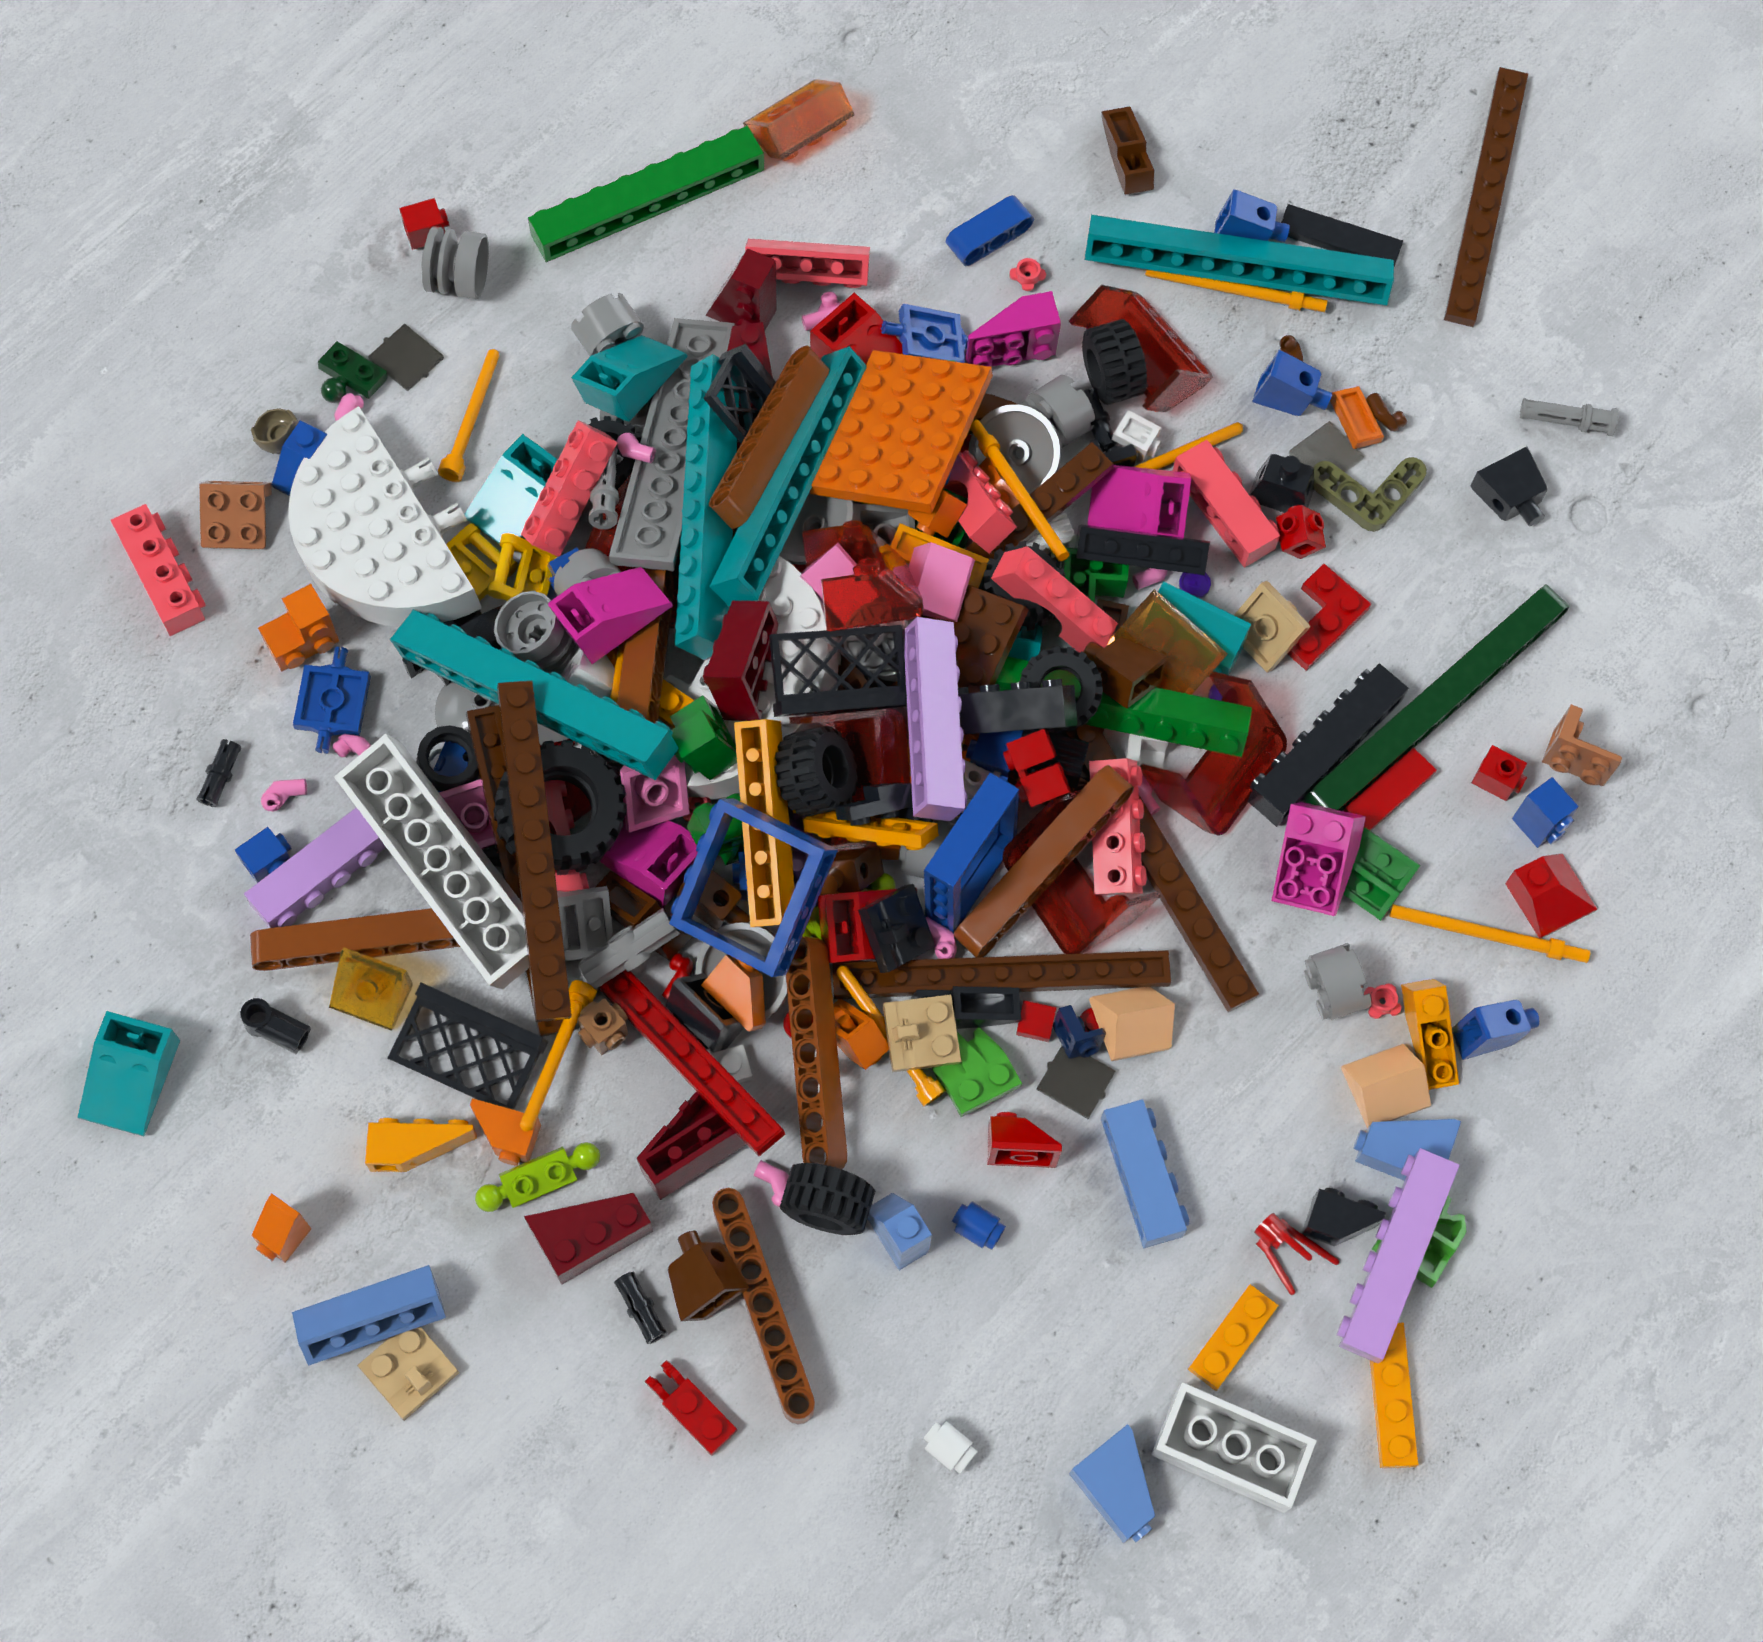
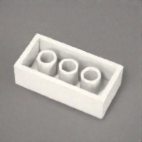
(1234, 1448)

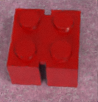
(1043, 783)

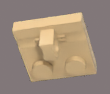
(1273, 628)
(921, 1033)
(408, 1370)

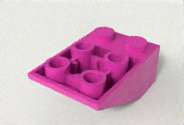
(1017, 333)
(1141, 501)
(608, 610)
(1317, 857)
(653, 858)

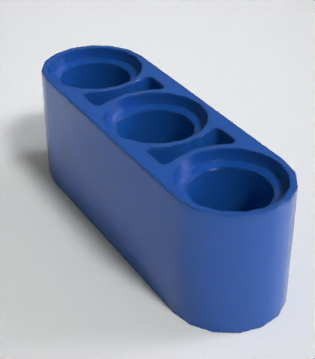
(989, 230)

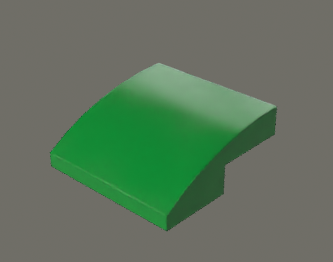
(1378, 874)

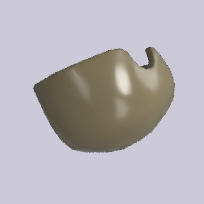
(273, 429)

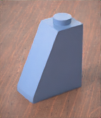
(1389, 1143)
(900, 1229)
(1117, 1485)

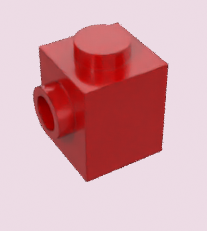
(420, 218)
(1500, 773)

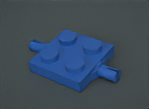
(929, 333)
(331, 700)

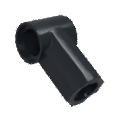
(276, 1026)

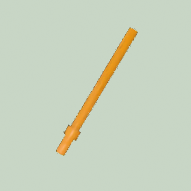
(1294, 300)
(991, 448)
(1553, 948)

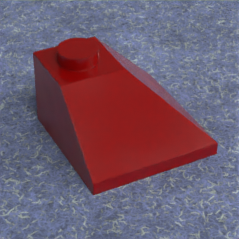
(1549, 894)
(1020, 1143)

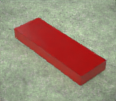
(1392, 789)

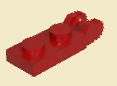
(693, 1410)

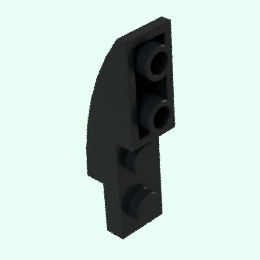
(883, 799)

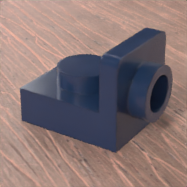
(1072, 1034)

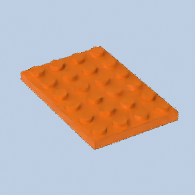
(902, 431)

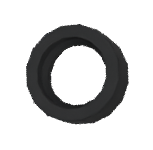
(447, 734)

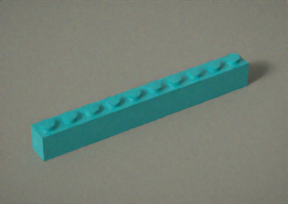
(1239, 260)
(703, 532)
(763, 535)
(558, 704)

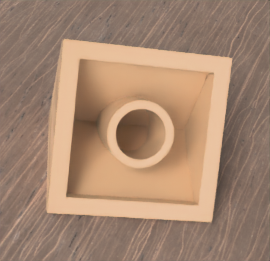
(1134, 1021)
(1388, 1084)

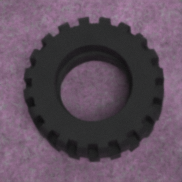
(602, 790)

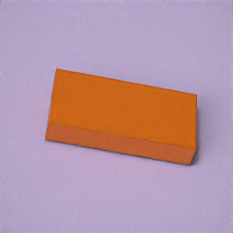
(1356, 417)

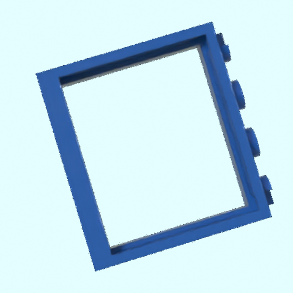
(971, 852)
(799, 907)

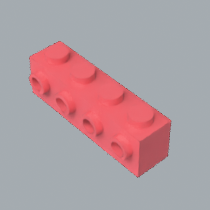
(816, 262)
(568, 488)
(1227, 504)
(158, 569)
(1120, 842)

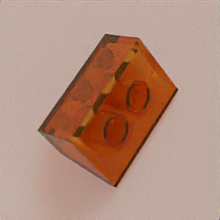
(801, 118)
(1169, 632)

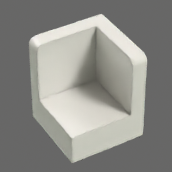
(1146, 750)

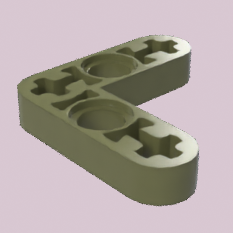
(1374, 502)

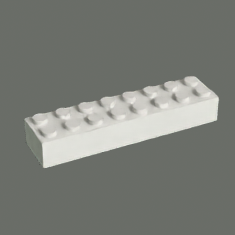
(440, 858)

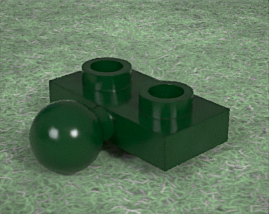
(349, 370)

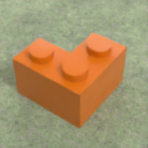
(301, 631)

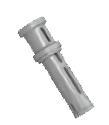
(1585, 417)
(611, 499)

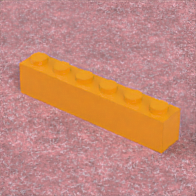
(766, 857)

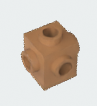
(605, 1036)

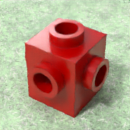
(1301, 531)

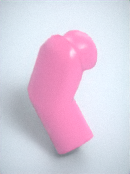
(828, 304)
(347, 404)
(631, 448)
(350, 743)
(280, 791)
(774, 1176)

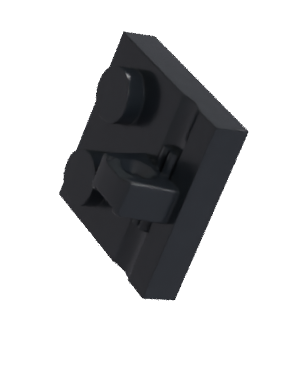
(896, 928)

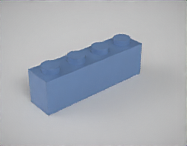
(1144, 1174)
(368, 1315)

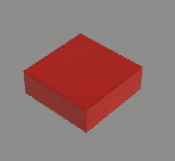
(1036, 1021)

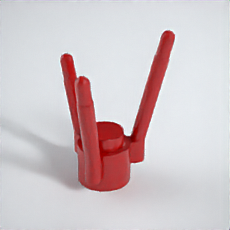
(1276, 1233)

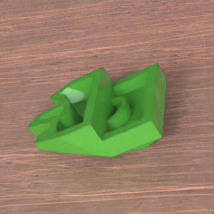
(980, 1076)
(1443, 1244)

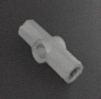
(628, 948)

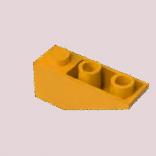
(1431, 1030)
(407, 1145)

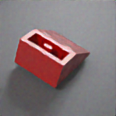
(852, 325)
(842, 924)

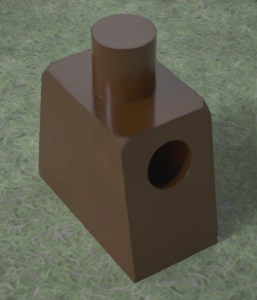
(1127, 669)
(848, 875)
(722, 892)
(703, 1278)

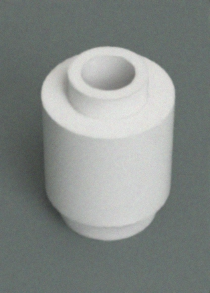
(949, 1446)

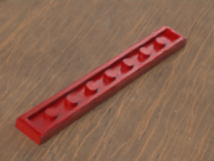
(693, 1062)

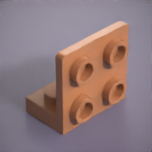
(233, 514)
(1577, 757)

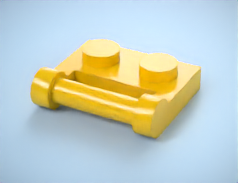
(475, 570)
(531, 572)

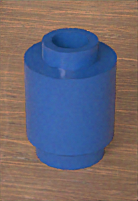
(978, 1225)

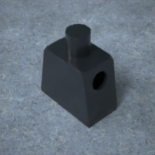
(1283, 483)
(1512, 487)

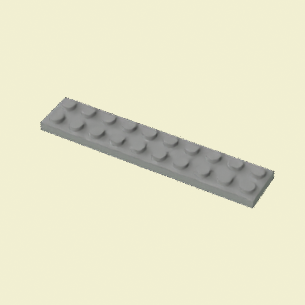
(653, 504)

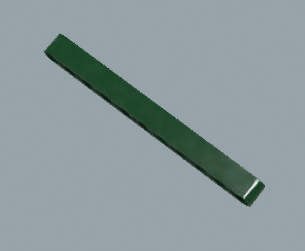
(1439, 700)

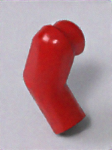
(683, 968)

